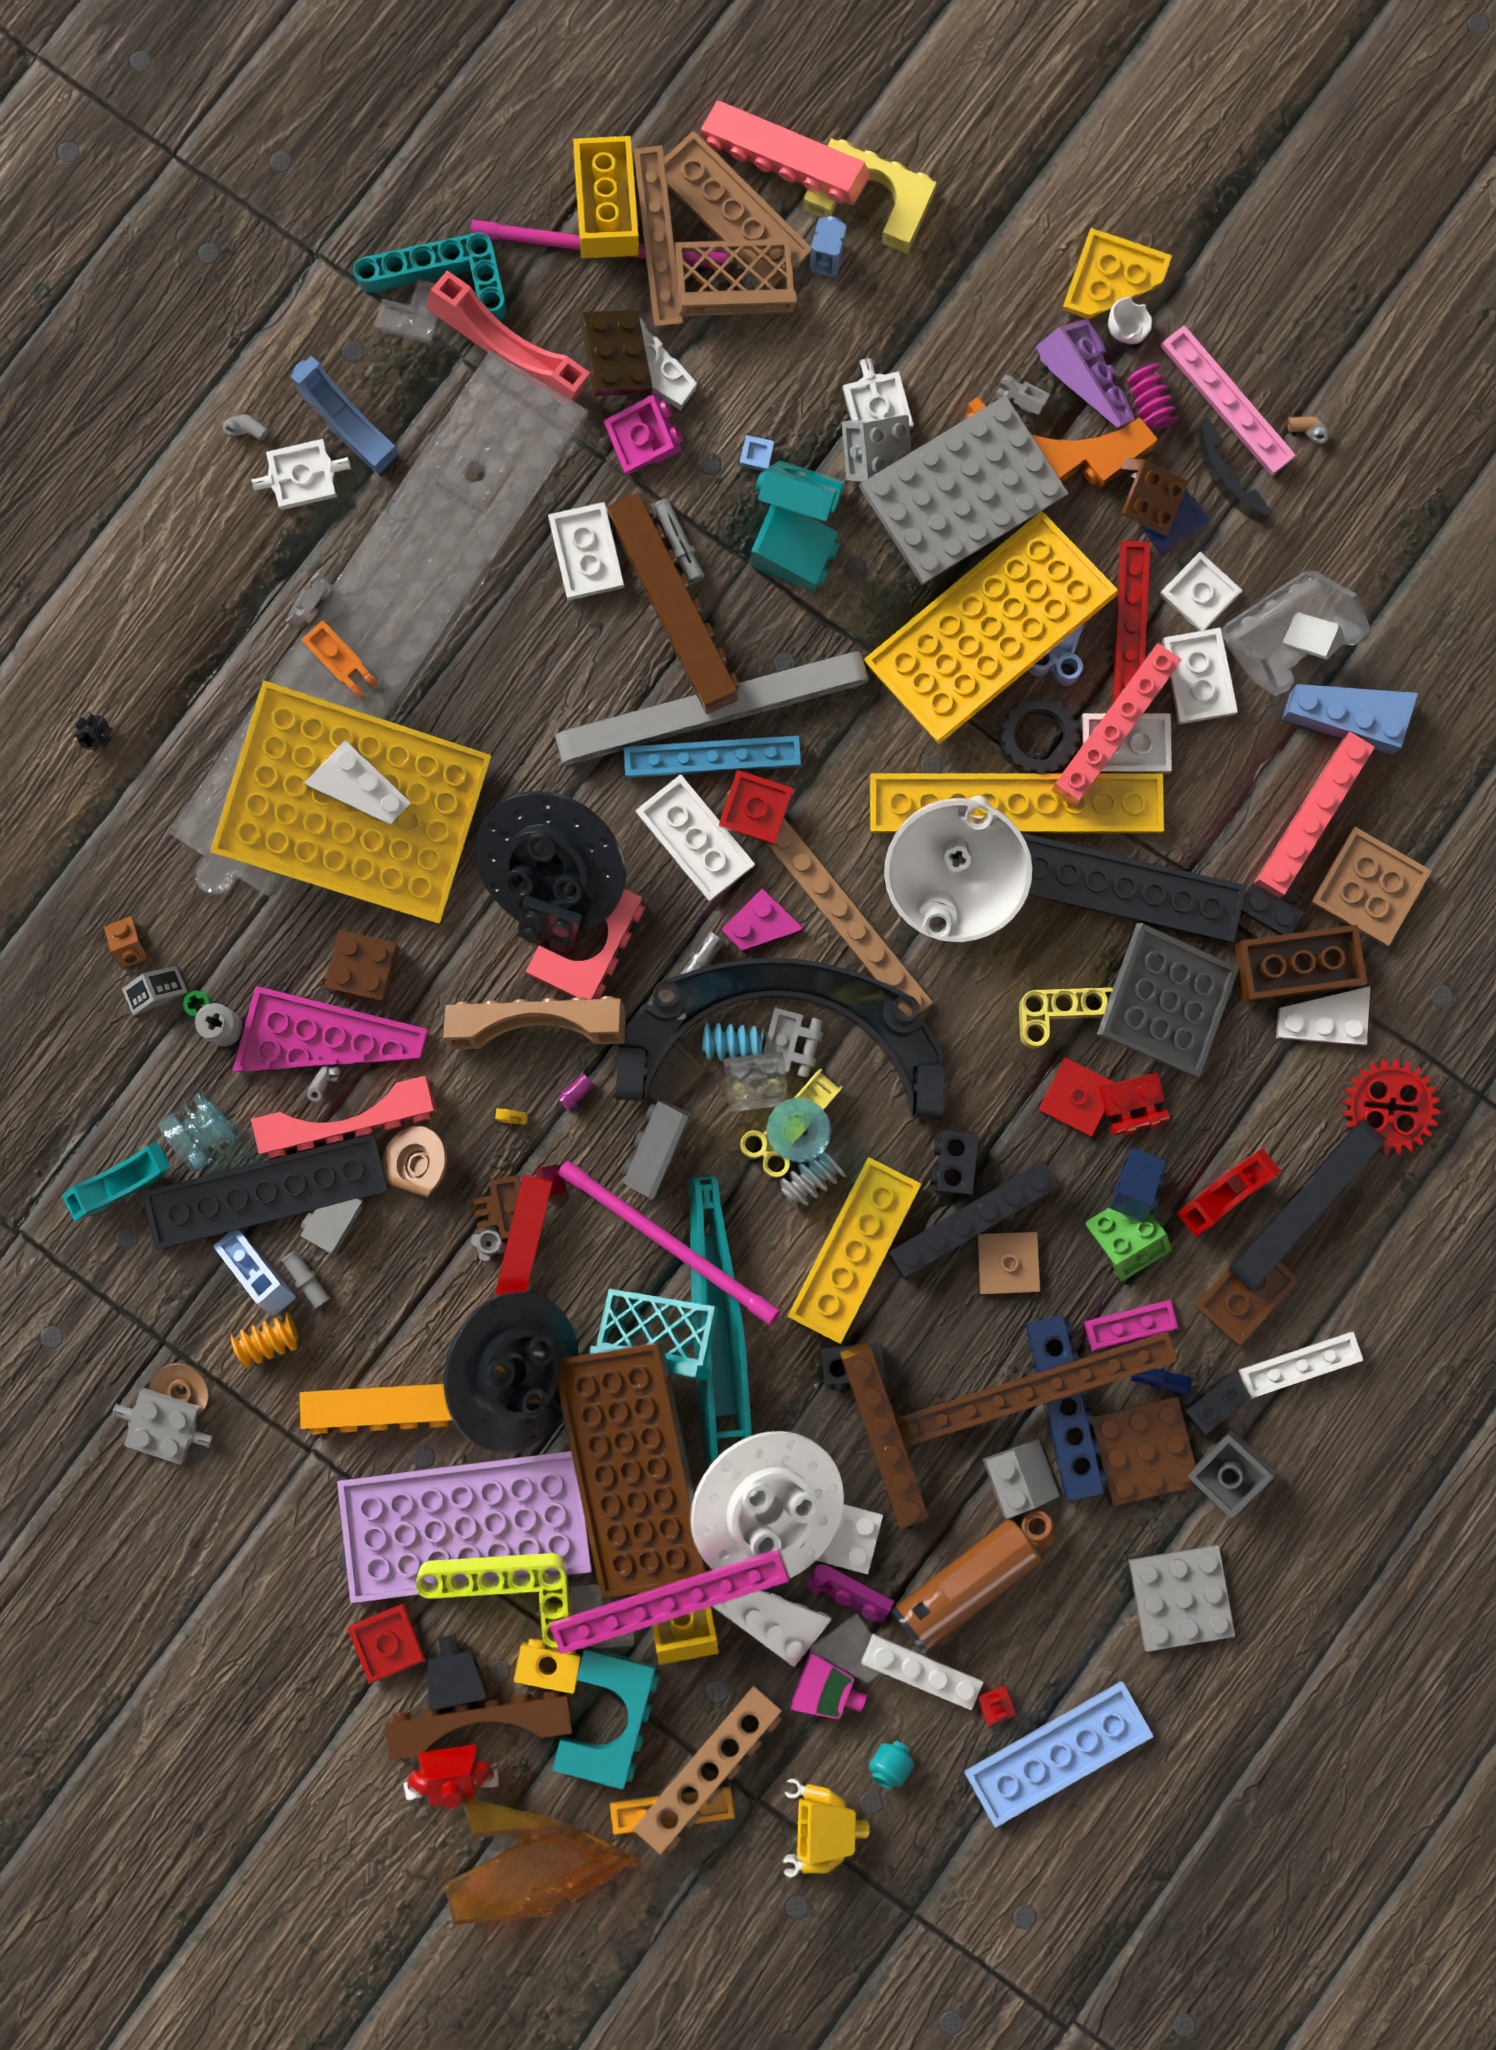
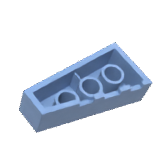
(1370, 714)

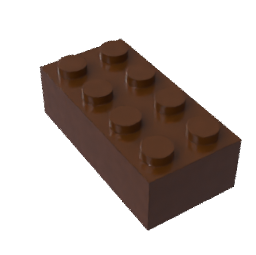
(1300, 963)

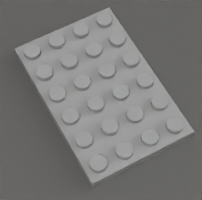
(963, 489)

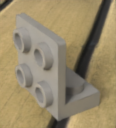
(874, 445)

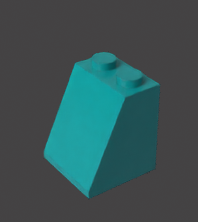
(794, 548)

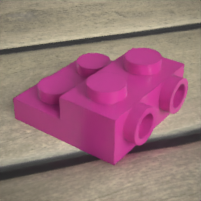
(644, 434)

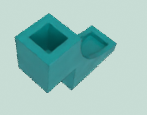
(116, 1183)

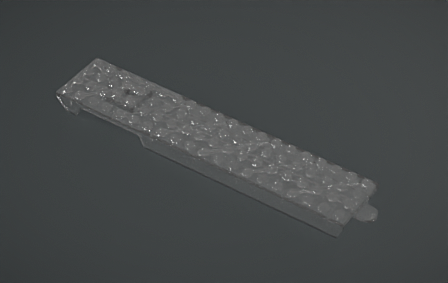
(412, 572)

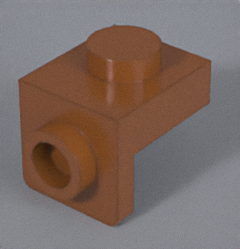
(125, 942)

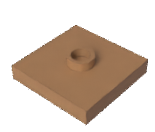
(1008, 1263)

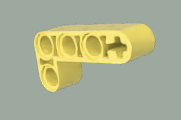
(1050, 1011)

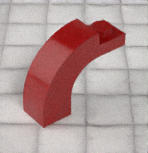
(1228, 1191)

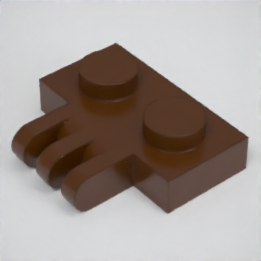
(499, 1205)

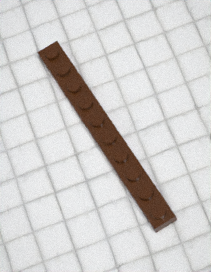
(1036, 1389)

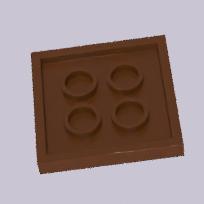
(1144, 1450)

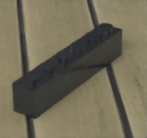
(973, 1219)

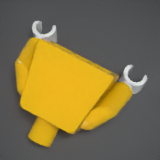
(824, 1830)

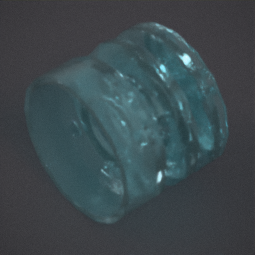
(791, 1114)
(197, 1132)

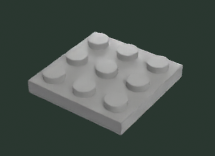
(1181, 1598)

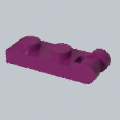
(849, 1592)

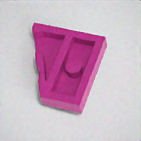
(759, 923)

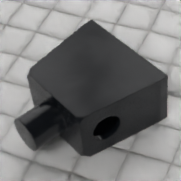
(454, 1676)

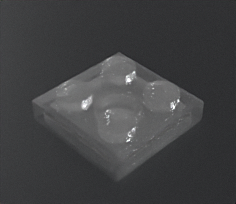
(755, 1081)

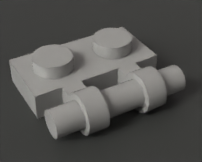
(783, 1035)

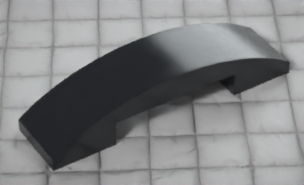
(1249, 504)

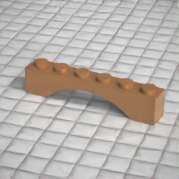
(476, 1024)

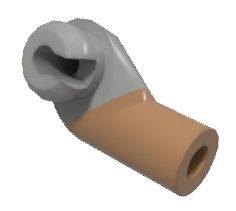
(1310, 426)

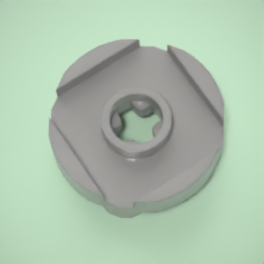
(304, 607)

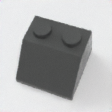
(1232, 1473)

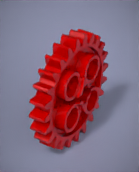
(1393, 1080)

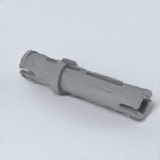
(683, 551)

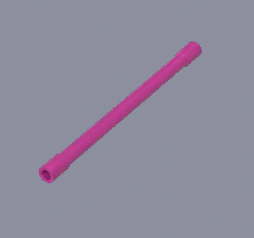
(570, 241)
(753, 1302)

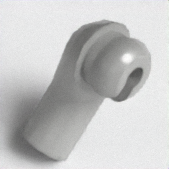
(244, 424)
(320, 1082)

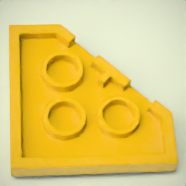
(1111, 271)

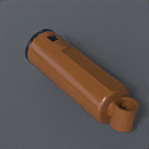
(973, 1580)

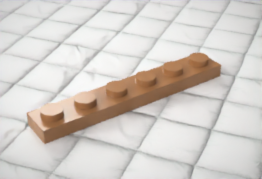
(658, 235)

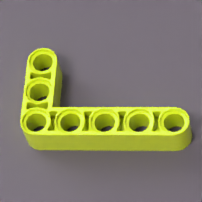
(506, 1583)

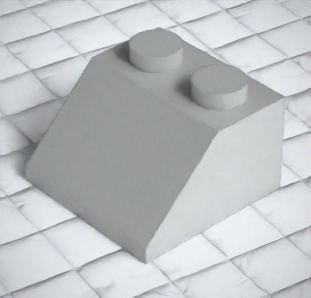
(1021, 1478)

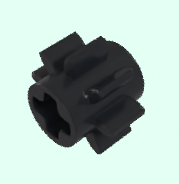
(93, 732)

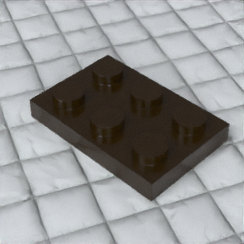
(616, 353)

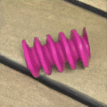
(1149, 397)

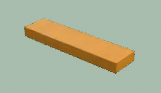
(628, 1812)

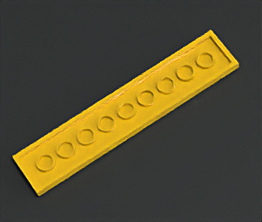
(1109, 806)

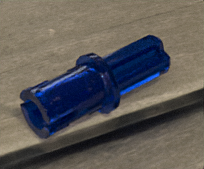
(1164, 1379)

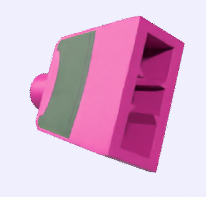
(826, 1689)

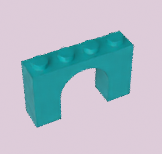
(800, 490)
(610, 1761)

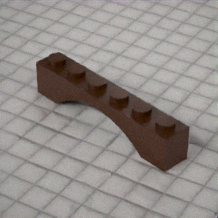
(884, 1435)
(541, 1715)

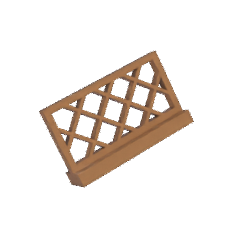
(731, 301)

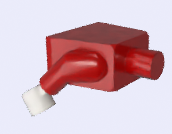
(450, 1776)

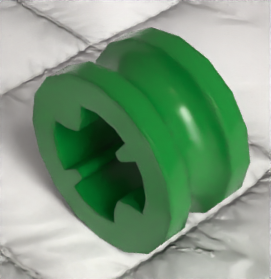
(188, 1002)

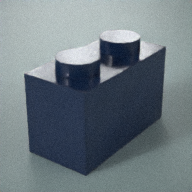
(1138, 1184)

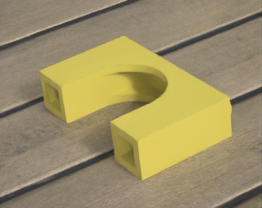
(909, 190)

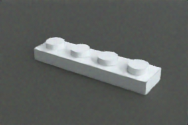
(1301, 1364)
(922, 1672)

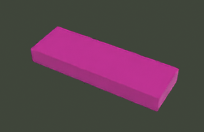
(1131, 1325)

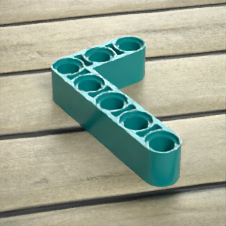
(436, 253)

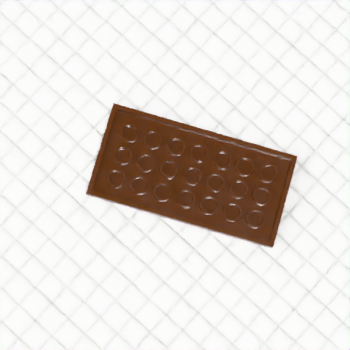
(630, 1468)

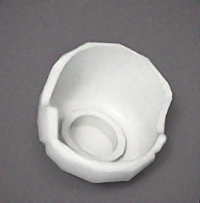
(1129, 321)

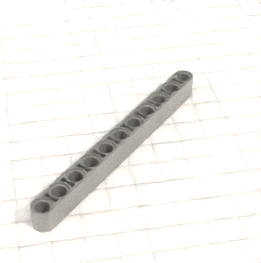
(688, 715)

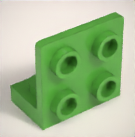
(1129, 1241)

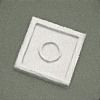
(1200, 592)

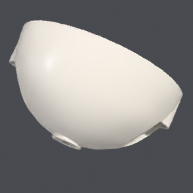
(979, 887)

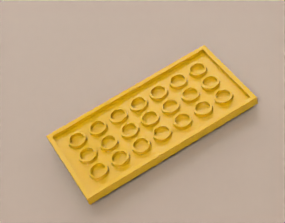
(990, 627)

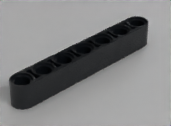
(1306, 1204)

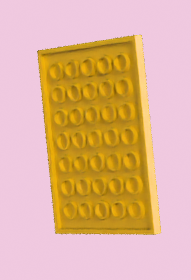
(325, 842)

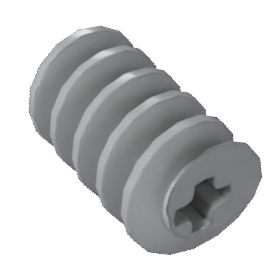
(210, 1016)
(810, 1179)

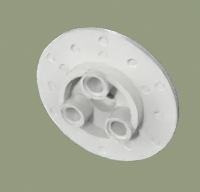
(755, 1496)

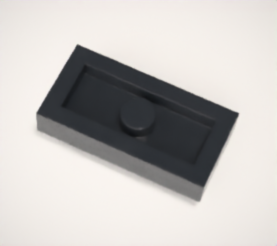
(1270, 910)

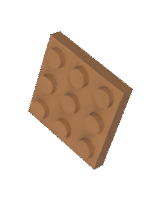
(1370, 886)

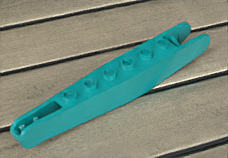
(727, 1383)

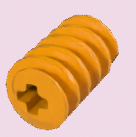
(265, 1341)

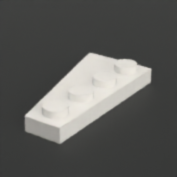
(776, 1623)

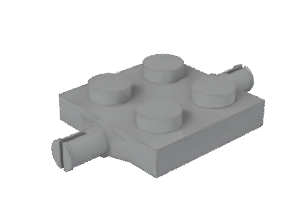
(162, 1426)

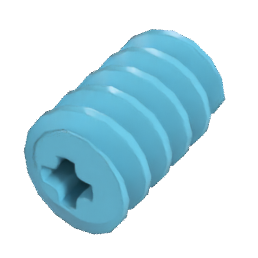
(731, 1042)

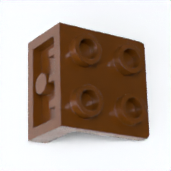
(1153, 495)

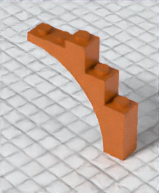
(1098, 457)

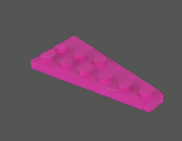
(302, 1033)

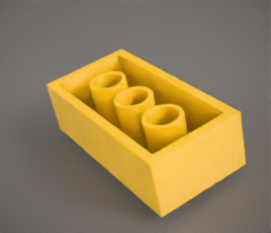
(606, 197)

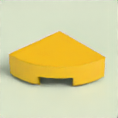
(511, 1116)

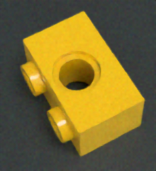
(531, 1673)

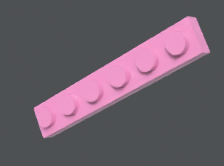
(1228, 400)

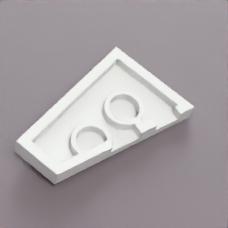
(668, 377)
(357, 783)
(1327, 1019)

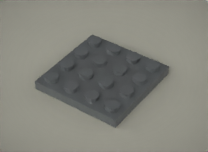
(1167, 1000)

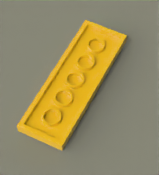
(854, 1250)

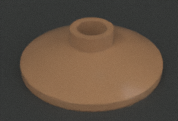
(170, 1376)

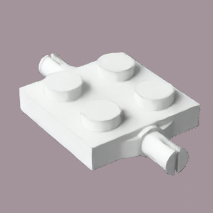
(876, 396)
(301, 474)

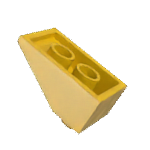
(685, 1637)

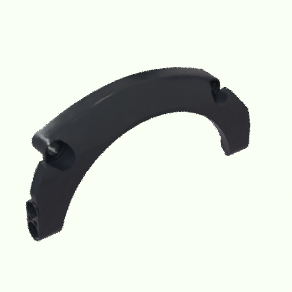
(851, 994)

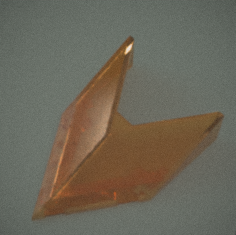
(540, 1871)

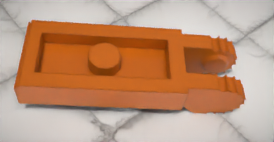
(337, 657)

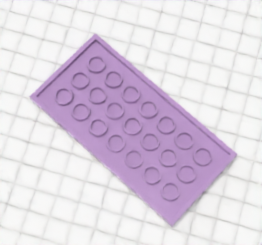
(459, 1513)

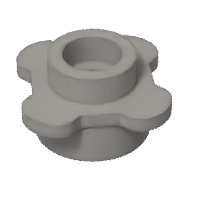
(491, 1235)

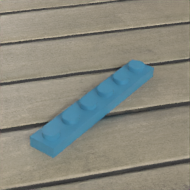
(712, 756)

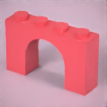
(586, 977)

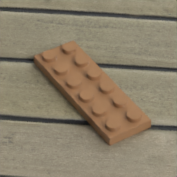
(729, 204)

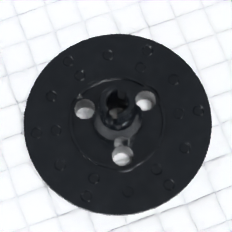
(550, 845)
(507, 1371)

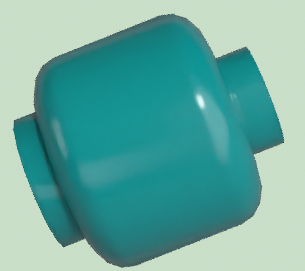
(891, 1765)

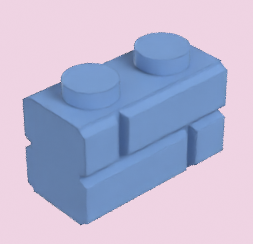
(827, 246)

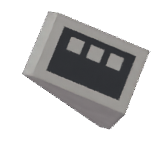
(154, 989)

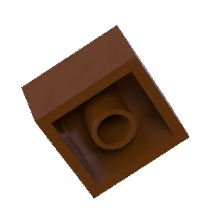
(362, 967)

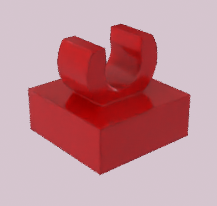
(996, 1705)

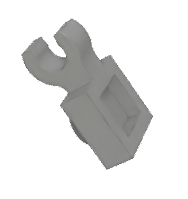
(1026, 396)

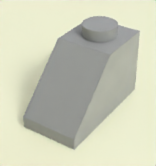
(331, 1224)

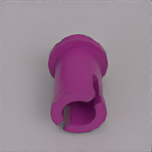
(575, 1092)

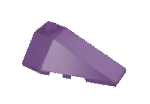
(1077, 359)

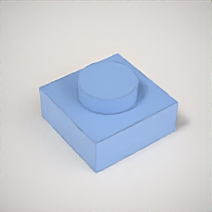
(756, 453)

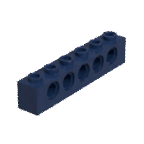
(1074, 1485)

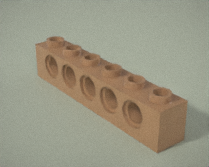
(650, 1825)

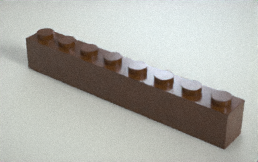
(672, 603)

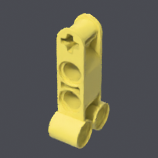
(810, 1091)

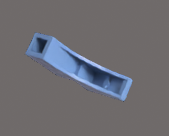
(342, 416)

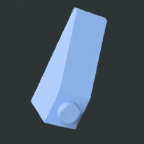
(254, 1273)

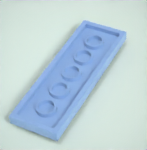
(1058, 1754)

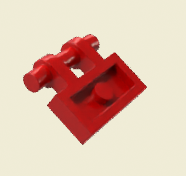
(1134, 1094)

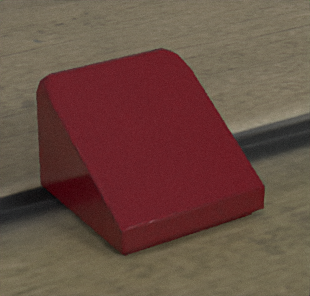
(551, 1173)

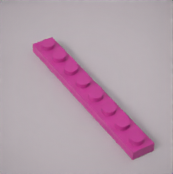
(670, 1601)

